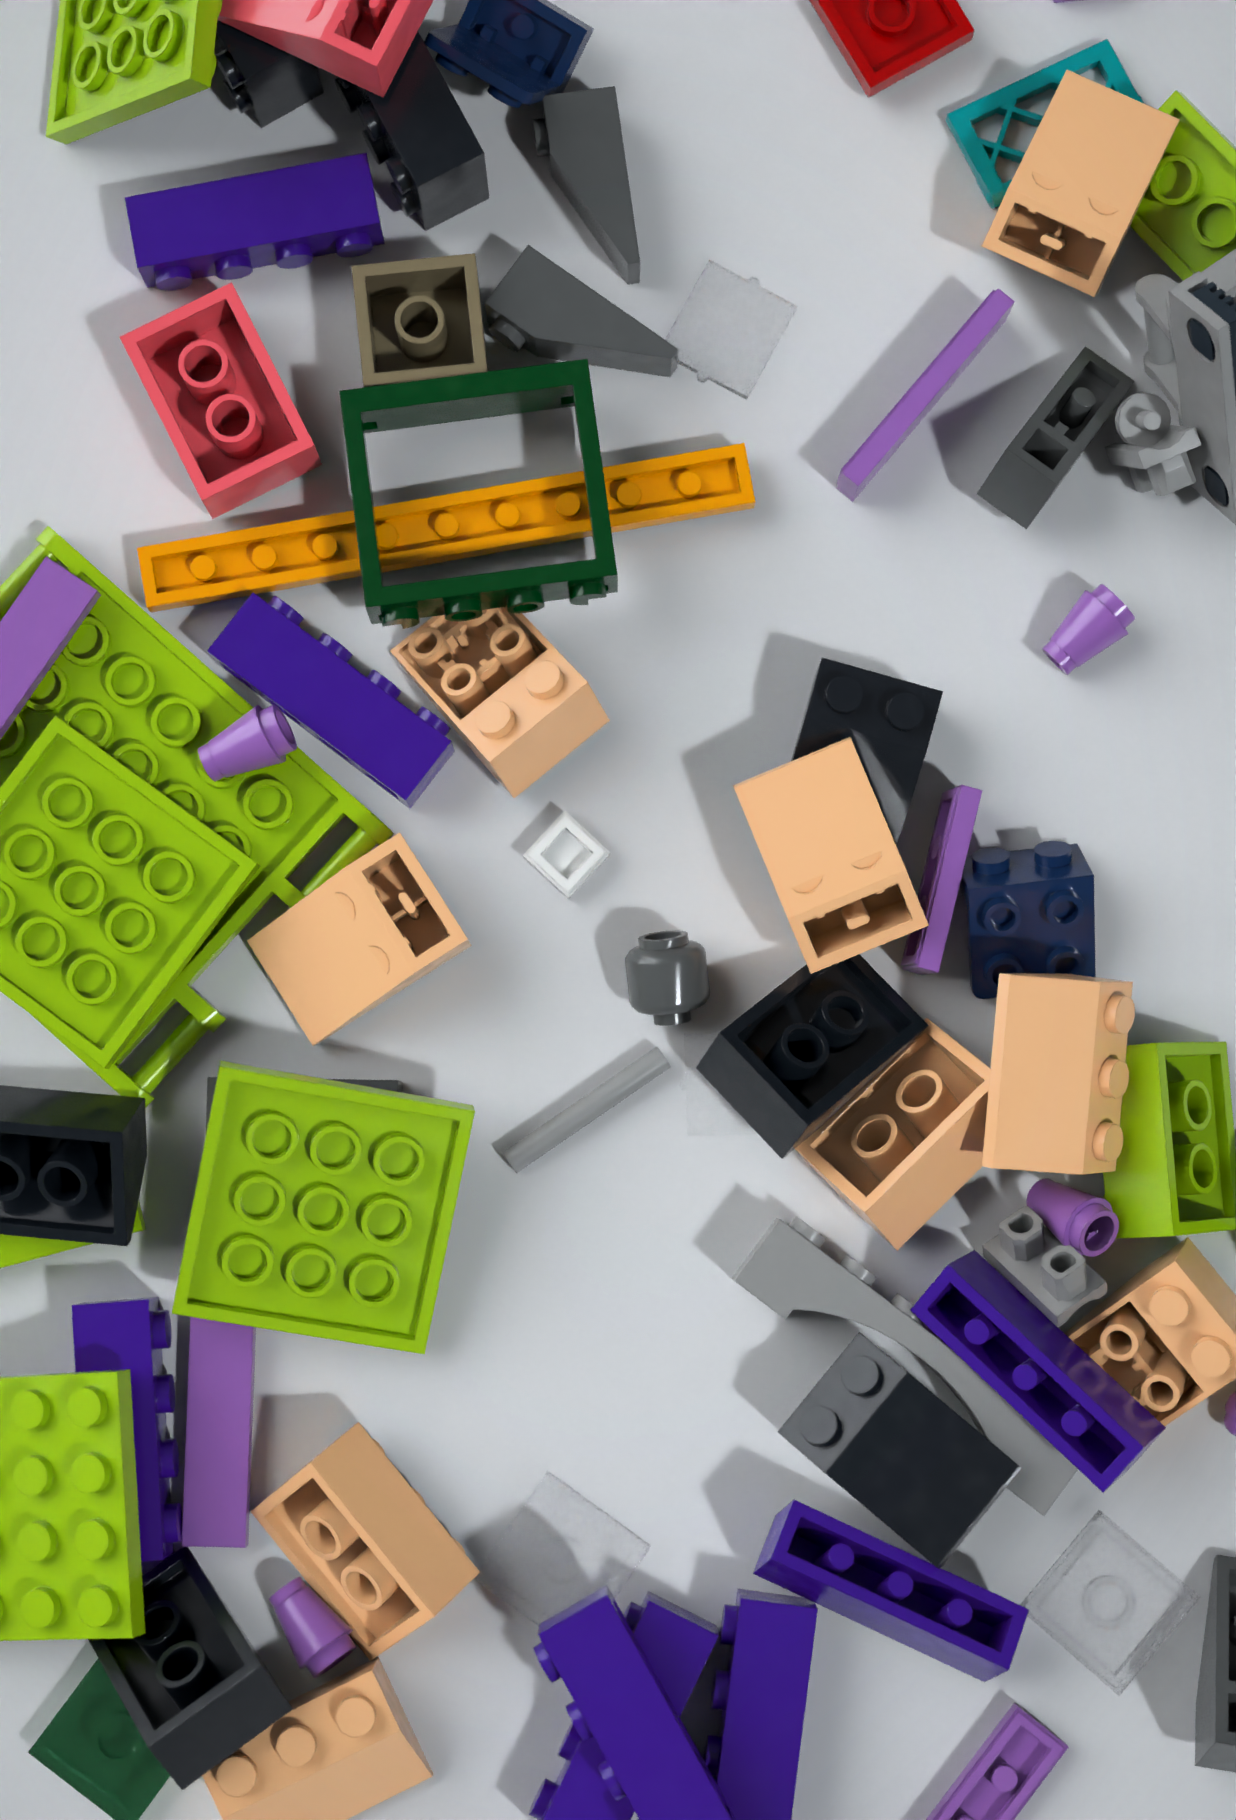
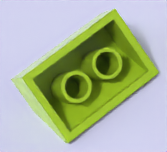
(1176, 1143)

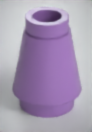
(1088, 629)
(248, 744)
(1074, 1216)
(311, 1628)

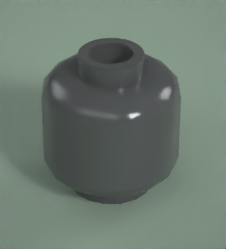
(667, 976)

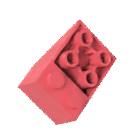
(344, 37)

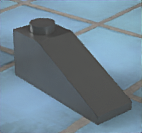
(590, 168)
(568, 321)
(1055, 437)
(1217, 1677)

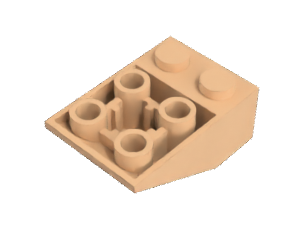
(1080, 183)
(503, 692)
(830, 855)
(358, 939)
(1166, 1333)

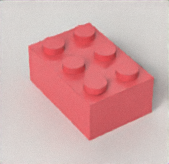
(221, 400)

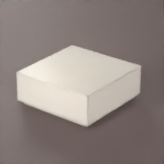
(566, 854)

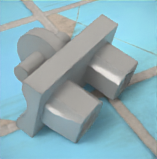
(1155, 448)
(1043, 1268)

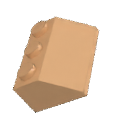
(1058, 1073)
(906, 1136)
(366, 1542)
(326, 1757)

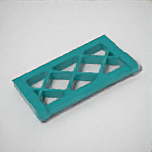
(1004, 102)

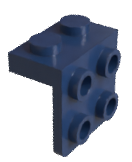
(514, 46)
(1028, 913)

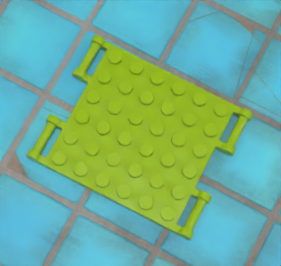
(151, 710)

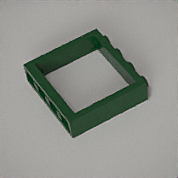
(468, 399)

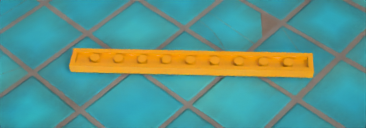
(443, 528)

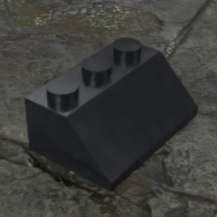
(70, 1164)

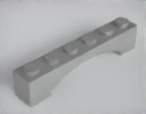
(793, 1273)

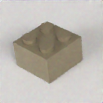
(419, 319)

